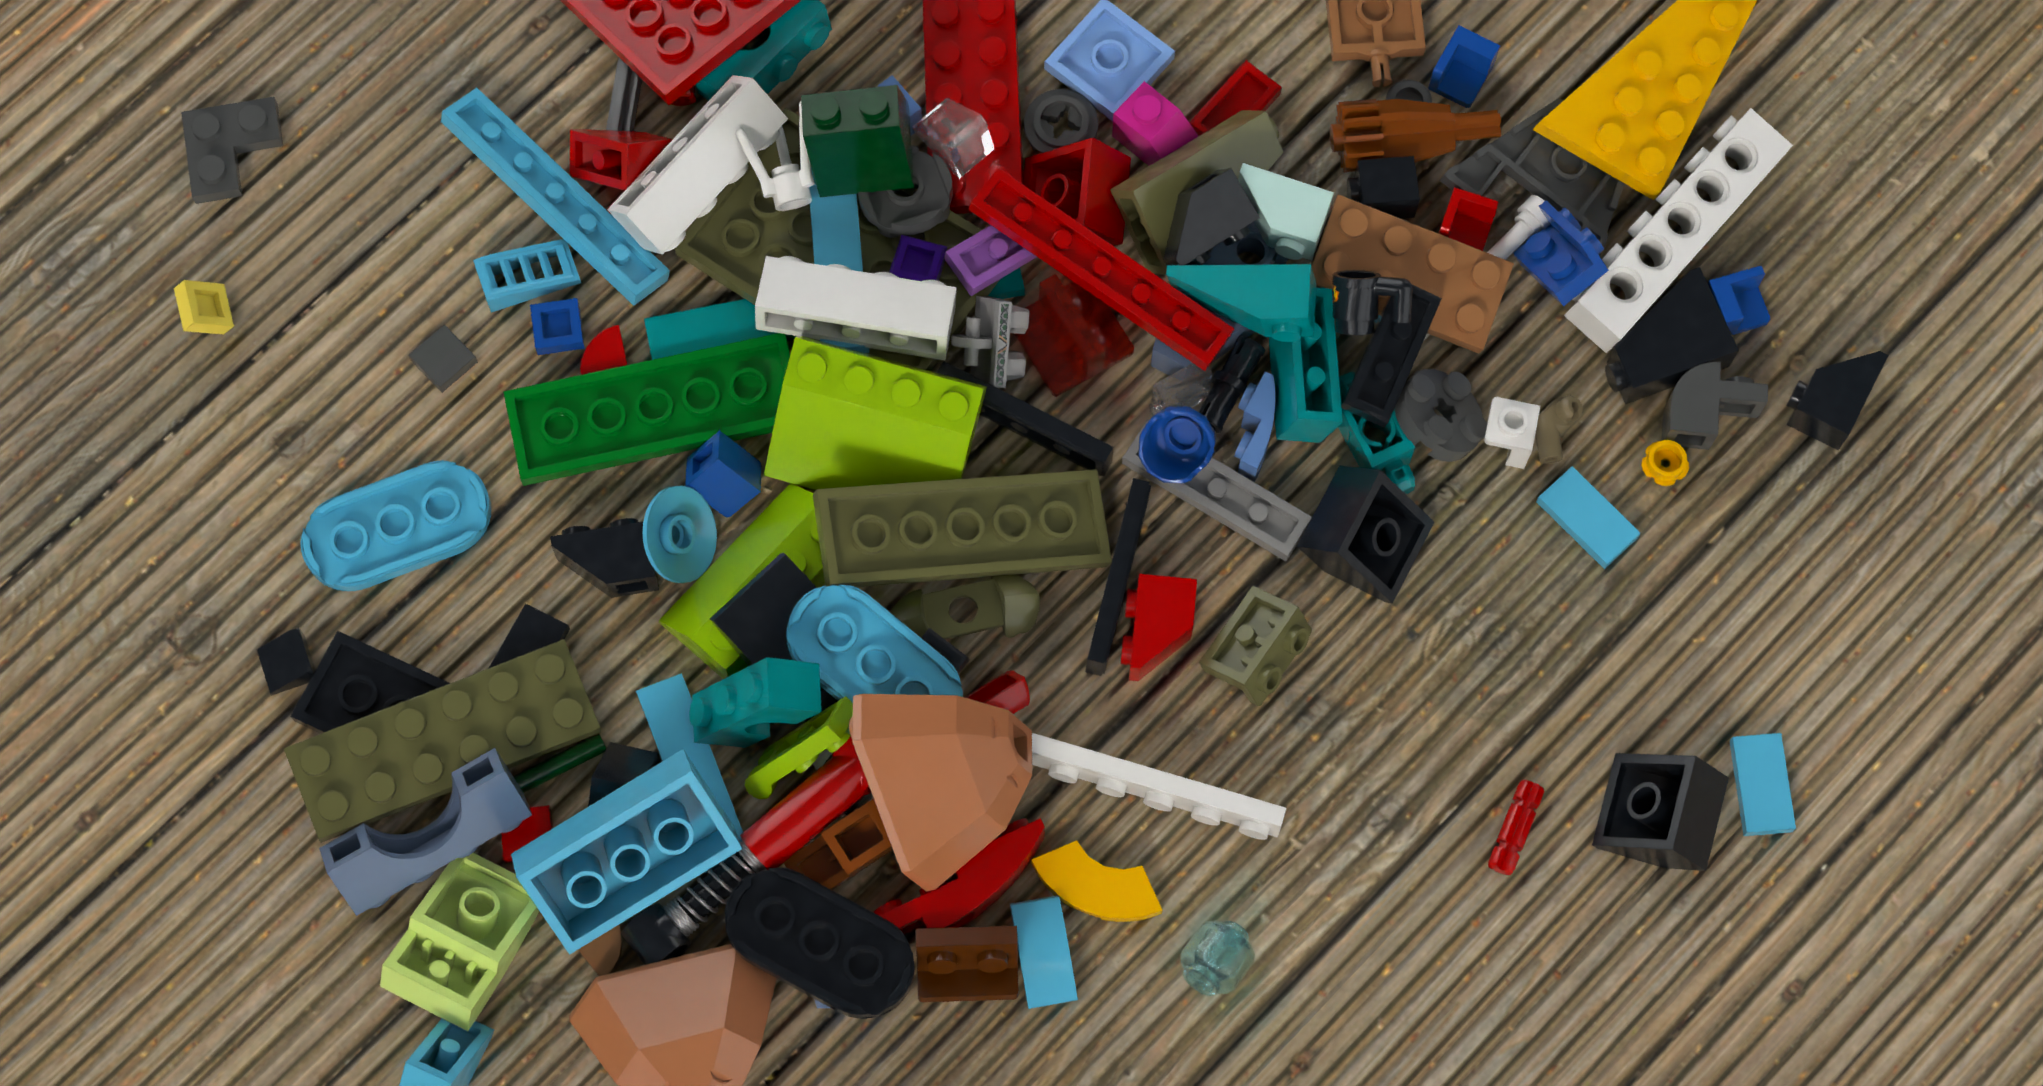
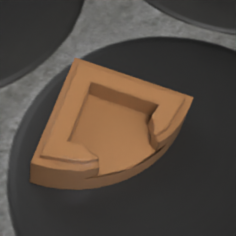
(604, 951)

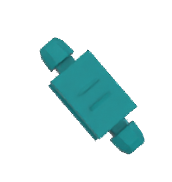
(1397, 450)

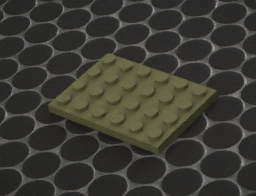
(746, 228)

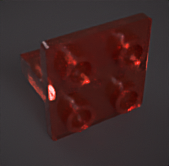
(1071, 336)

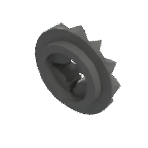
(1050, 108)

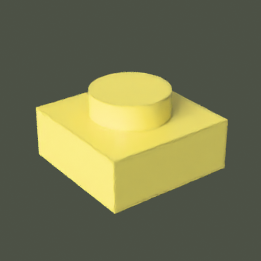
(203, 307)

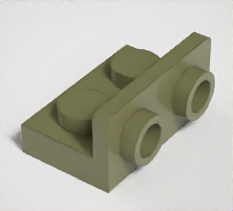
(1257, 644)

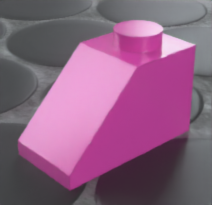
(1150, 125)

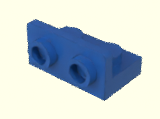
(1562, 255)

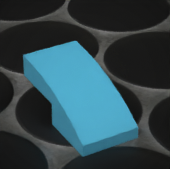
(1044, 952)

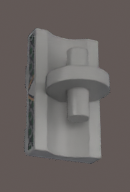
(988, 341)

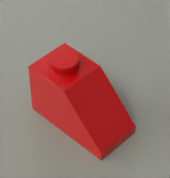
(612, 155)

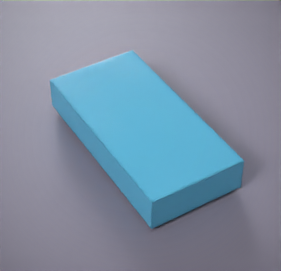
(1588, 517)
(1762, 784)

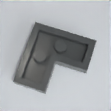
(218, 135)

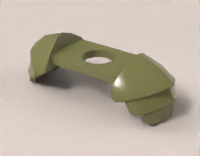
(1000, 601)

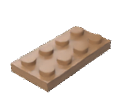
(1461, 275)

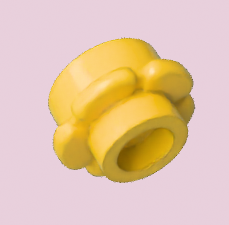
(1669, 451)

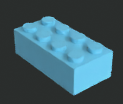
(625, 851)

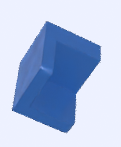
(1463, 67)
(1741, 299)
(724, 474)

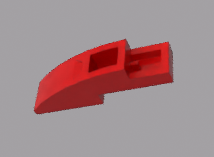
(975, 884)

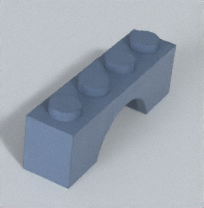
(376, 865)

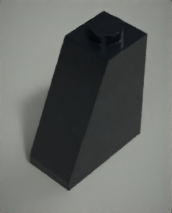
(1670, 341)

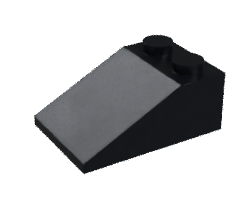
(760, 612)

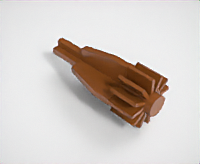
(1404, 129)

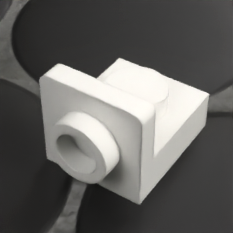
(1512, 427)

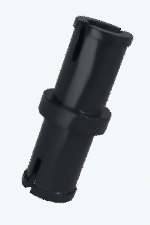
(1231, 381)

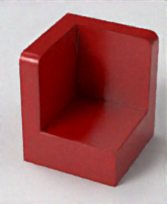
(1468, 218)

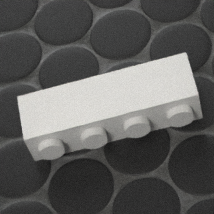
(697, 165)
(855, 307)

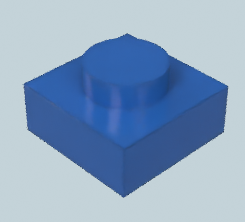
(557, 326)

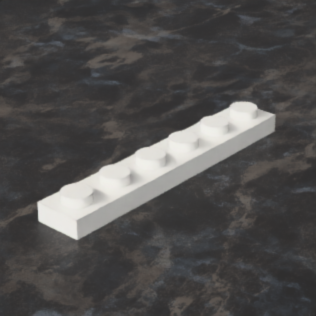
(1157, 787)

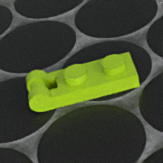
(801, 748)

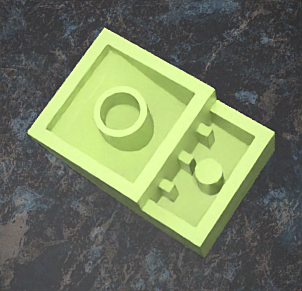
(460, 940)

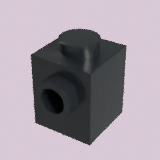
(1386, 185)

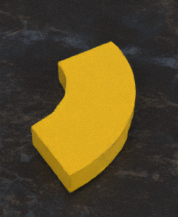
(1095, 888)

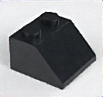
(1366, 532)
(1661, 810)

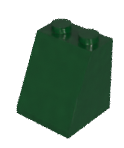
(858, 140)

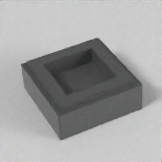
(443, 358)

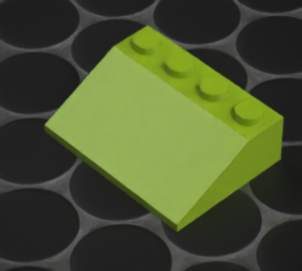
(868, 420)

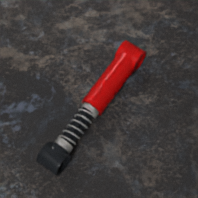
(665, 931)

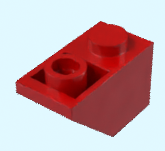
(1162, 621)

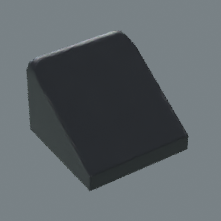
(286, 661)

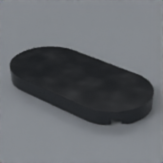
(819, 942)

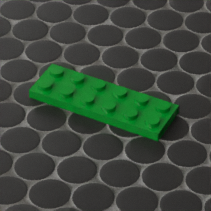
(646, 408)

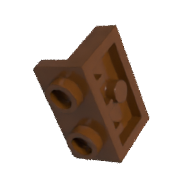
(967, 964)

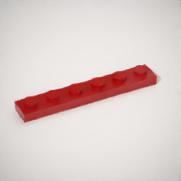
(1101, 269)

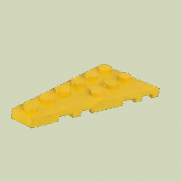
(1650, 94)

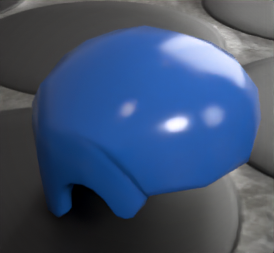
(1176, 444)

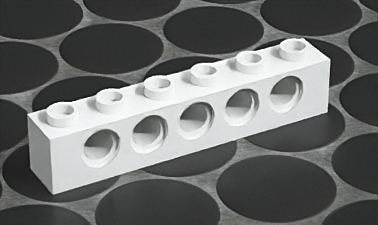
(1755, 149)

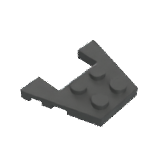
(1543, 171)

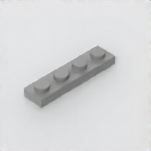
(1235, 503)

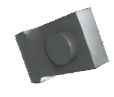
(1700, 398)

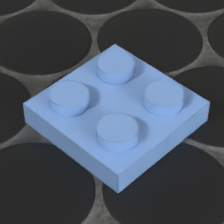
(1108, 57)

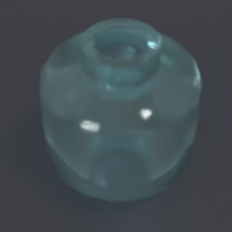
(1217, 957)

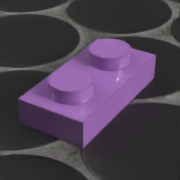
(986, 259)

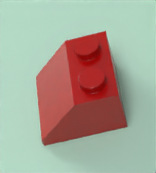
(1079, 184)

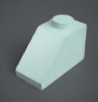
(1288, 210)

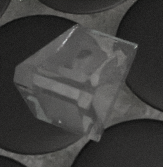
(955, 135)

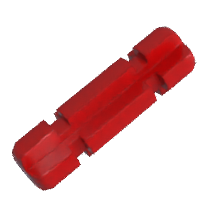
(1516, 827)

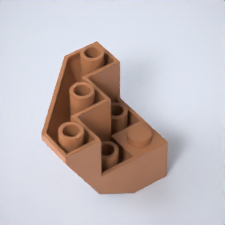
(940, 776)
(678, 1020)

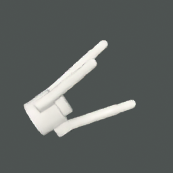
(788, 183)

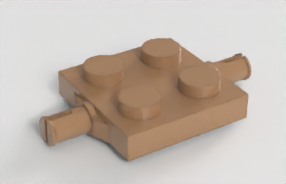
(1375, 32)

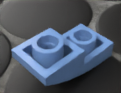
(1258, 418)

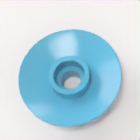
(679, 534)

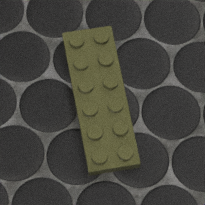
(961, 528)
(414, 746)

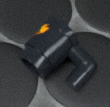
(1357, 300)

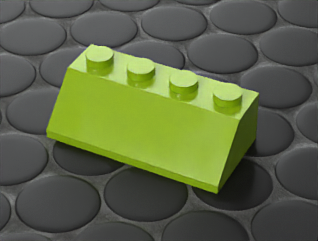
(783, 527)

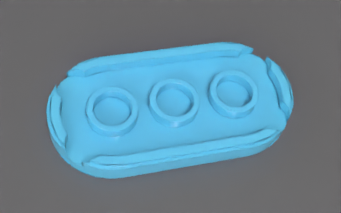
(396, 525)
(864, 647)

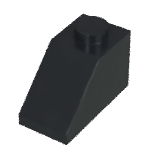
(1834, 398)

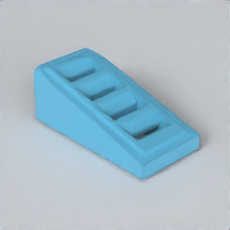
(516, 293)

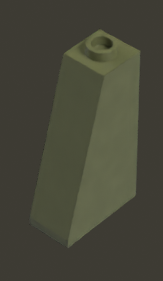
(1151, 195)

